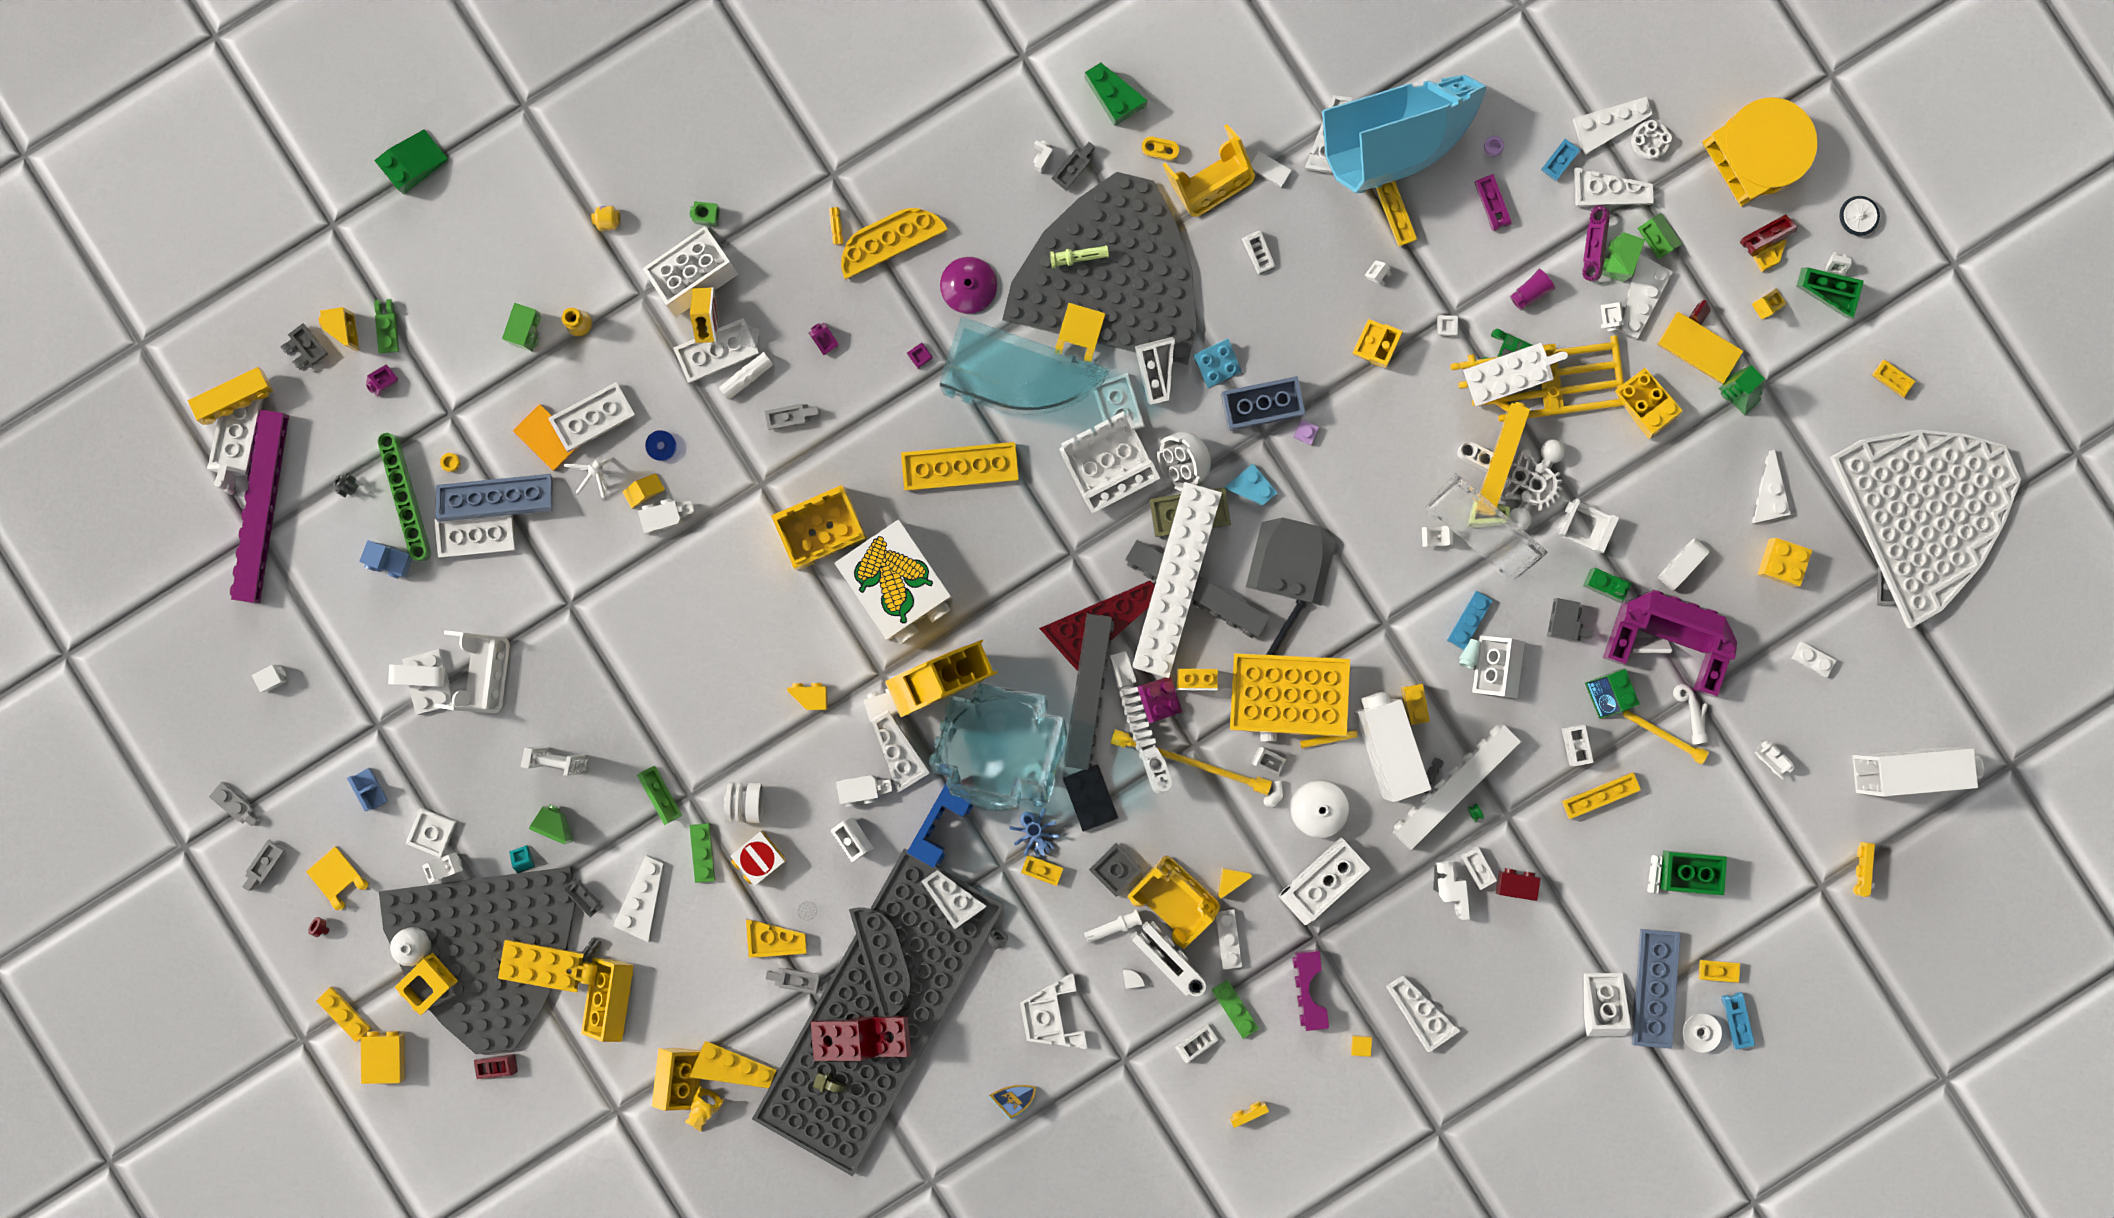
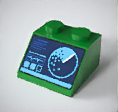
(1612, 693)

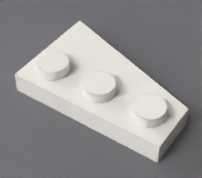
(951, 899)

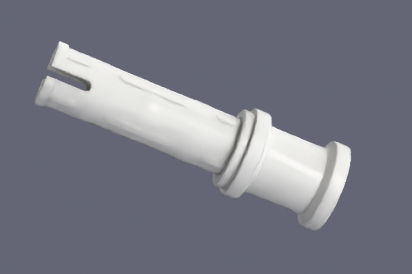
(1122, 923)

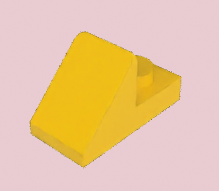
(1769, 304)

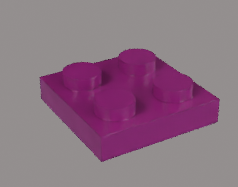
(1159, 699)

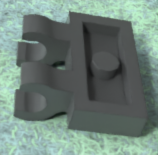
(307, 344)

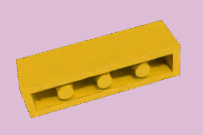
(230, 396)

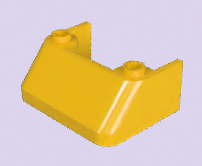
(1216, 181)

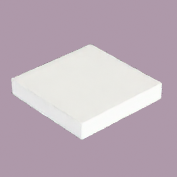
(431, 832)

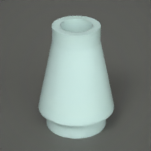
(1469, 657)

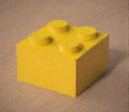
(1784, 562)

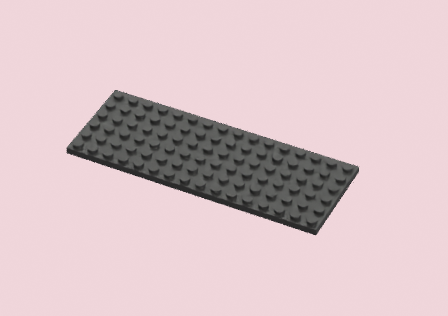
(938, 958)

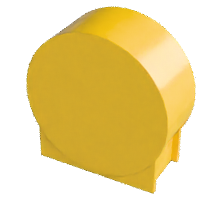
(1763, 148)
(939, 678)

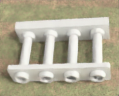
(540, 756)

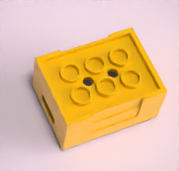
(796, 522)

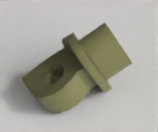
(825, 1083)

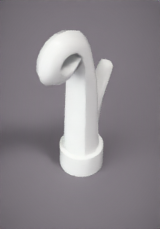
(1697, 715)

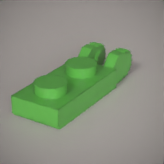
(386, 328)

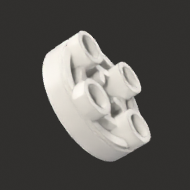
(1650, 140)

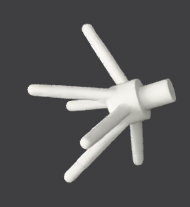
(594, 469)

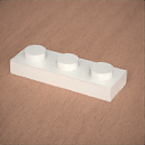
(1228, 939)

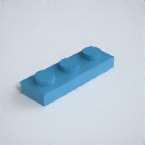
(1469, 620)

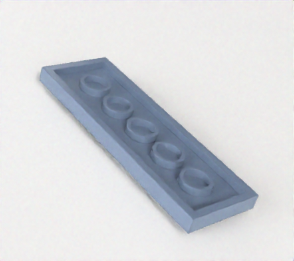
(493, 497)
(1656, 988)

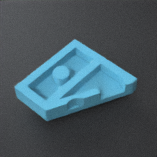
(1252, 486)

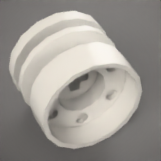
(744, 802)

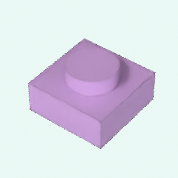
(1305, 432)

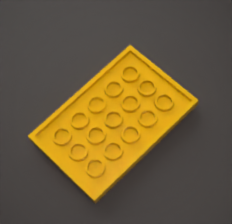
(1290, 694)

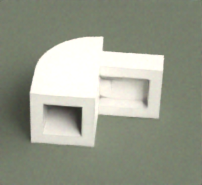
(442, 867)

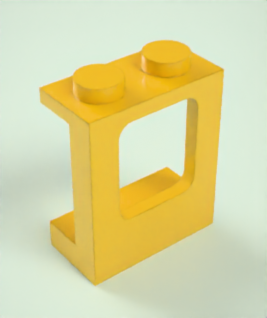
(436, 976)

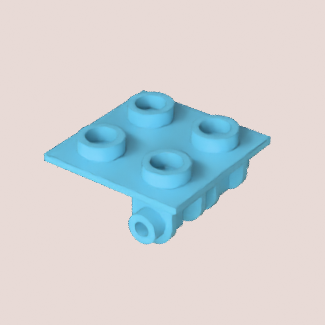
(1217, 363)

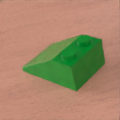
(411, 161)

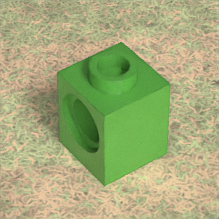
(712, 217)

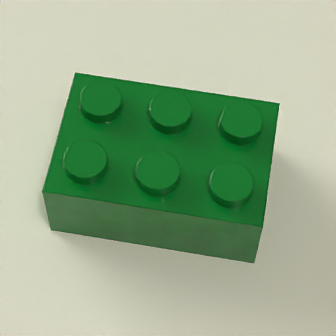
(1693, 872)

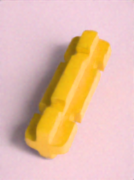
(836, 225)

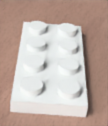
(708, 358)
(591, 417)
(475, 536)

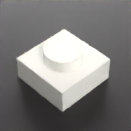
(1447, 325)

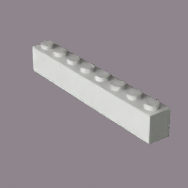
(1456, 786)

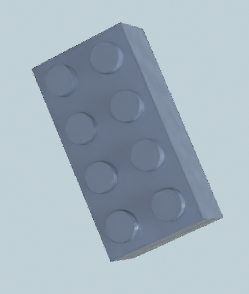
(1262, 403)

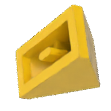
(643, 490)
(1230, 880)

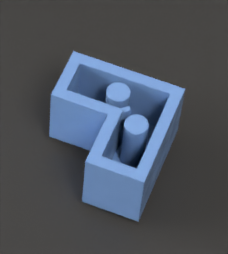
(382, 557)

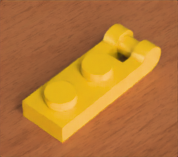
(1864, 869)

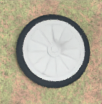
(1859, 215)

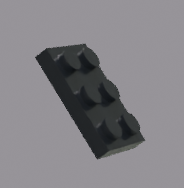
(1090, 797)

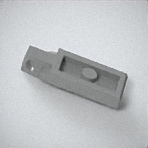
(790, 416)
(234, 804)
(263, 864)
(795, 980)

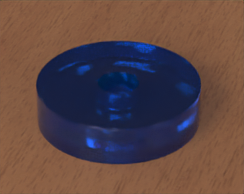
(657, 437)

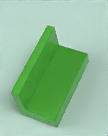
(1659, 236)

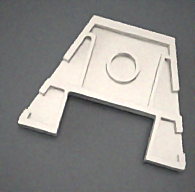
(1043, 1017)

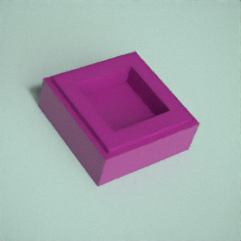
(919, 355)

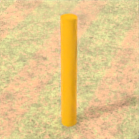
(1327, 739)

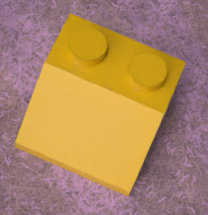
(341, 325)

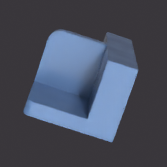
(367, 790)

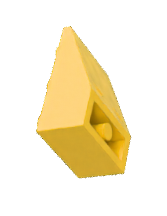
(1648, 403)

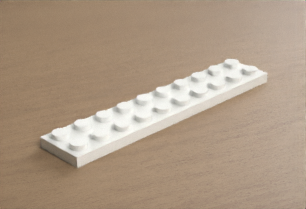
(1176, 579)

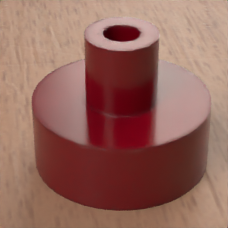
(318, 927)

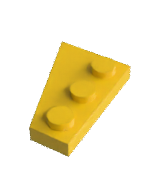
(772, 940)

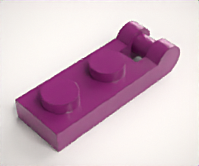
(1492, 202)

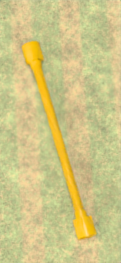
(1259, 784)

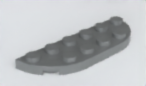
(882, 959)

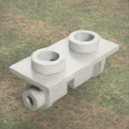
(1768, 753)

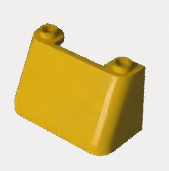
(1176, 900)

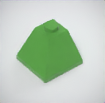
(552, 824)

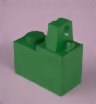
(1607, 584)

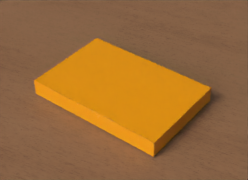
(542, 438)

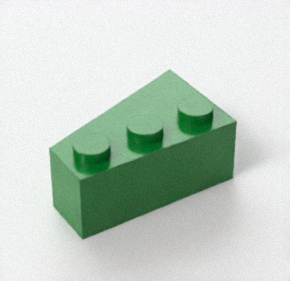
(1114, 94)
(1831, 289)
(1743, 389)

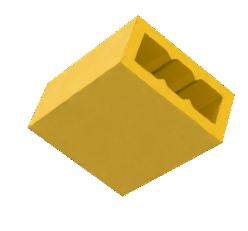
(382, 1057)

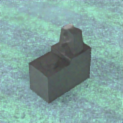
(1564, 622)

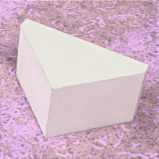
(1268, 761)

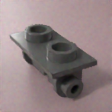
(583, 897)

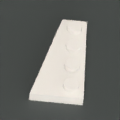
(1426, 1021)

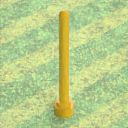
(1698, 754)

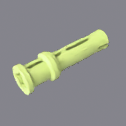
(1068, 256)

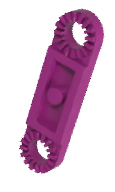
(1596, 243)

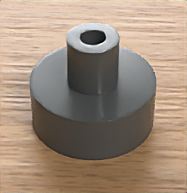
(997, 938)

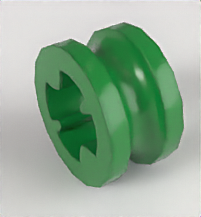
(1475, 813)

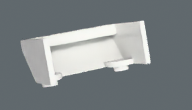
(485, 673)

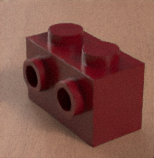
(1518, 885)

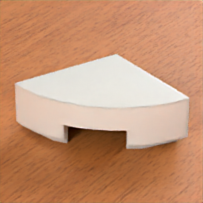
(1132, 979)

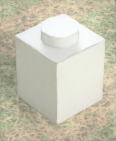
(269, 678)

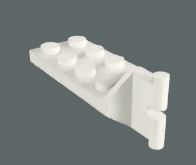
(1510, 373)
(234, 445)

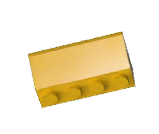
(607, 1001)

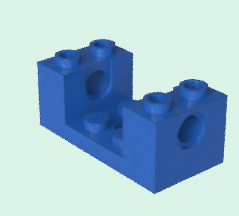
(924, 848)

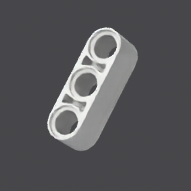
(1683, 564)
(417, 675)

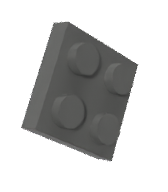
(1115, 869)

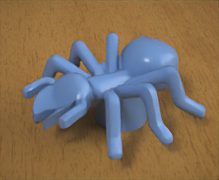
(1034, 830)

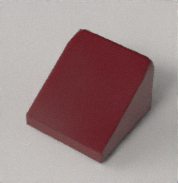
(1700, 312)

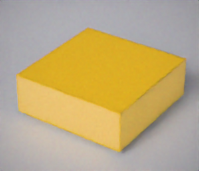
(1361, 1045)

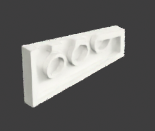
(1603, 125)
(1317, 158)
(1607, 190)
(1645, 289)
(902, 758)
(639, 906)

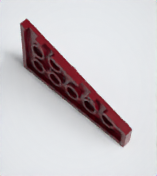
(1124, 608)

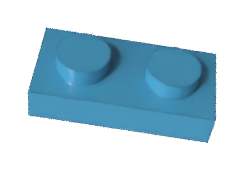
(1560, 159)

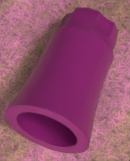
(1532, 290)

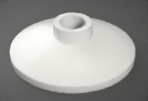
(1711, 1033)

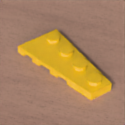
(726, 1066)

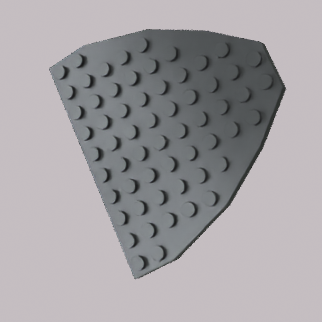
(1139, 287)
(468, 933)

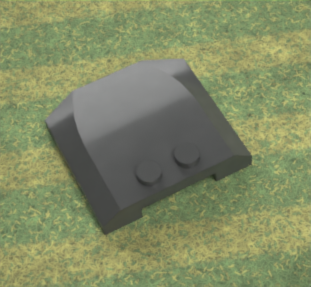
(1291, 560)

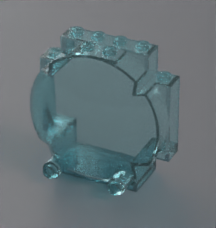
(999, 748)

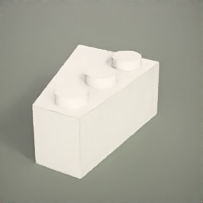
(1155, 367)

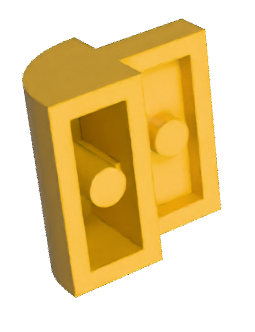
(1377, 343)

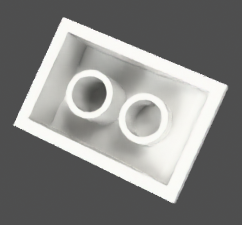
(1605, 1005)

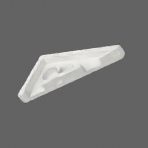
(1772, 496)

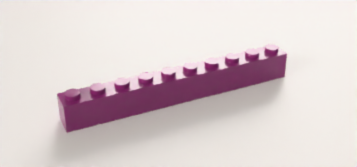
(259, 506)

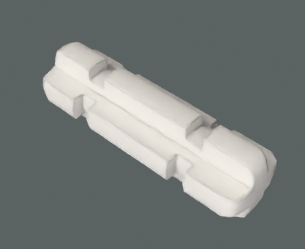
(1655, 874)

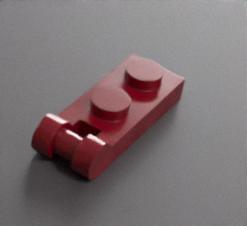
(1768, 235)

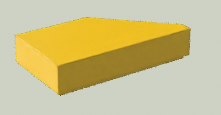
(1770, 256)

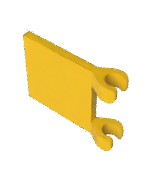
(1081, 328)
(333, 875)

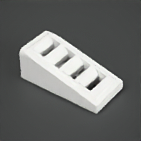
(1249, 247)
(1187, 1058)

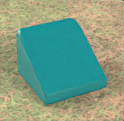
(521, 859)

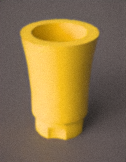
(582, 323)

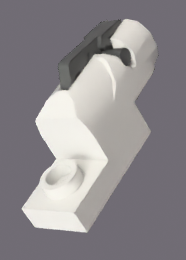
(1450, 888)

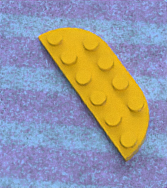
(888, 239)

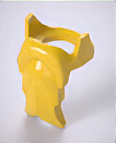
(701, 1110)

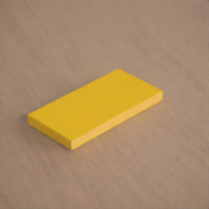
(1700, 347)

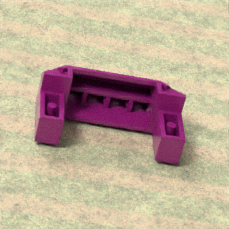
(1679, 624)

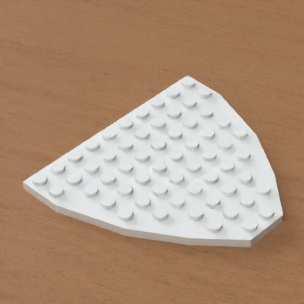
(1928, 510)

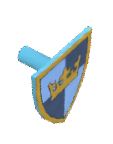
(1014, 1099)

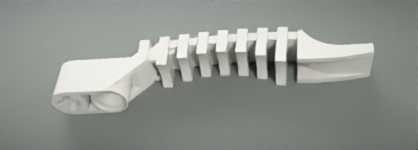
(1141, 735)

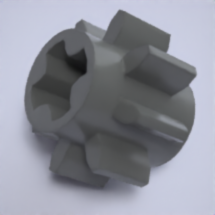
(345, 484)

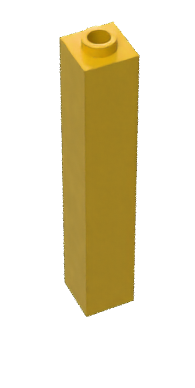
(1504, 452)

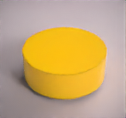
(450, 462)

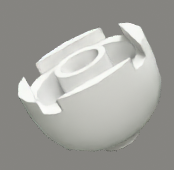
(410, 946)

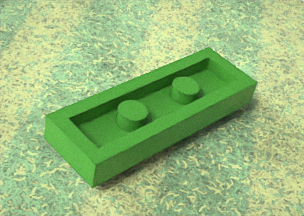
(659, 795)
(702, 852)
(1235, 1008)

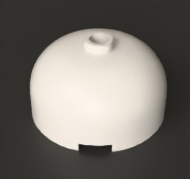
(1193, 458)
(1306, 806)

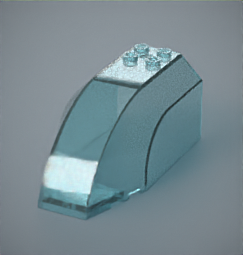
(1014, 372)

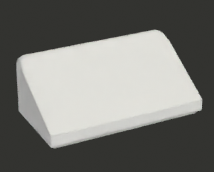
(1651, 645)

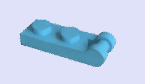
(1738, 1021)

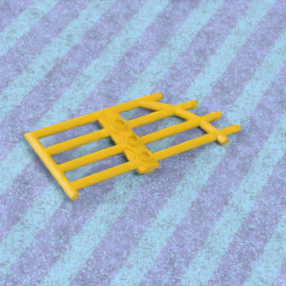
(1552, 389)

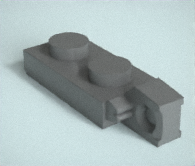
(1073, 166)

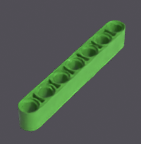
(397, 490)

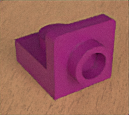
(823, 338)
(380, 380)

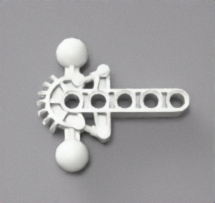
(1551, 452)

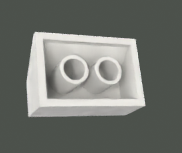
(1498, 667)

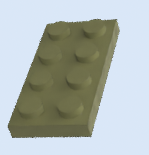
(1164, 510)

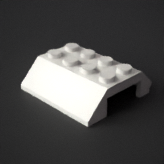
(1108, 462)

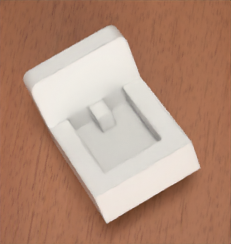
(1612, 316)
(1437, 536)

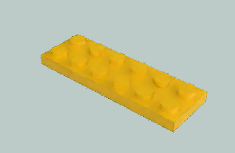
(959, 466)

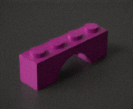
(1313, 1015)

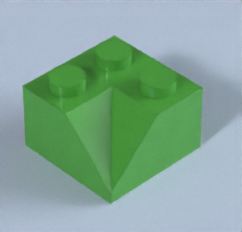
(1622, 257)
(521, 327)

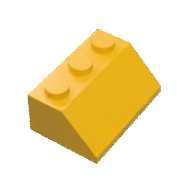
(672, 1083)

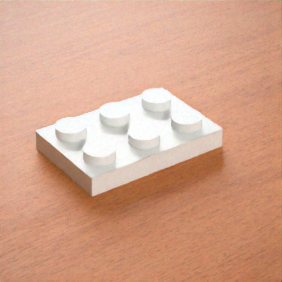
(426, 696)

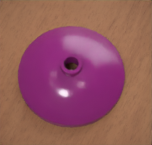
(968, 298)

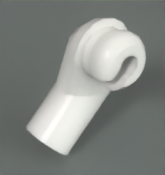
(1276, 796)

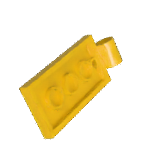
(545, 966)

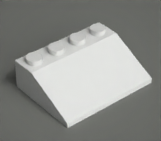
(689, 265)

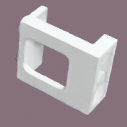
(1601, 533)

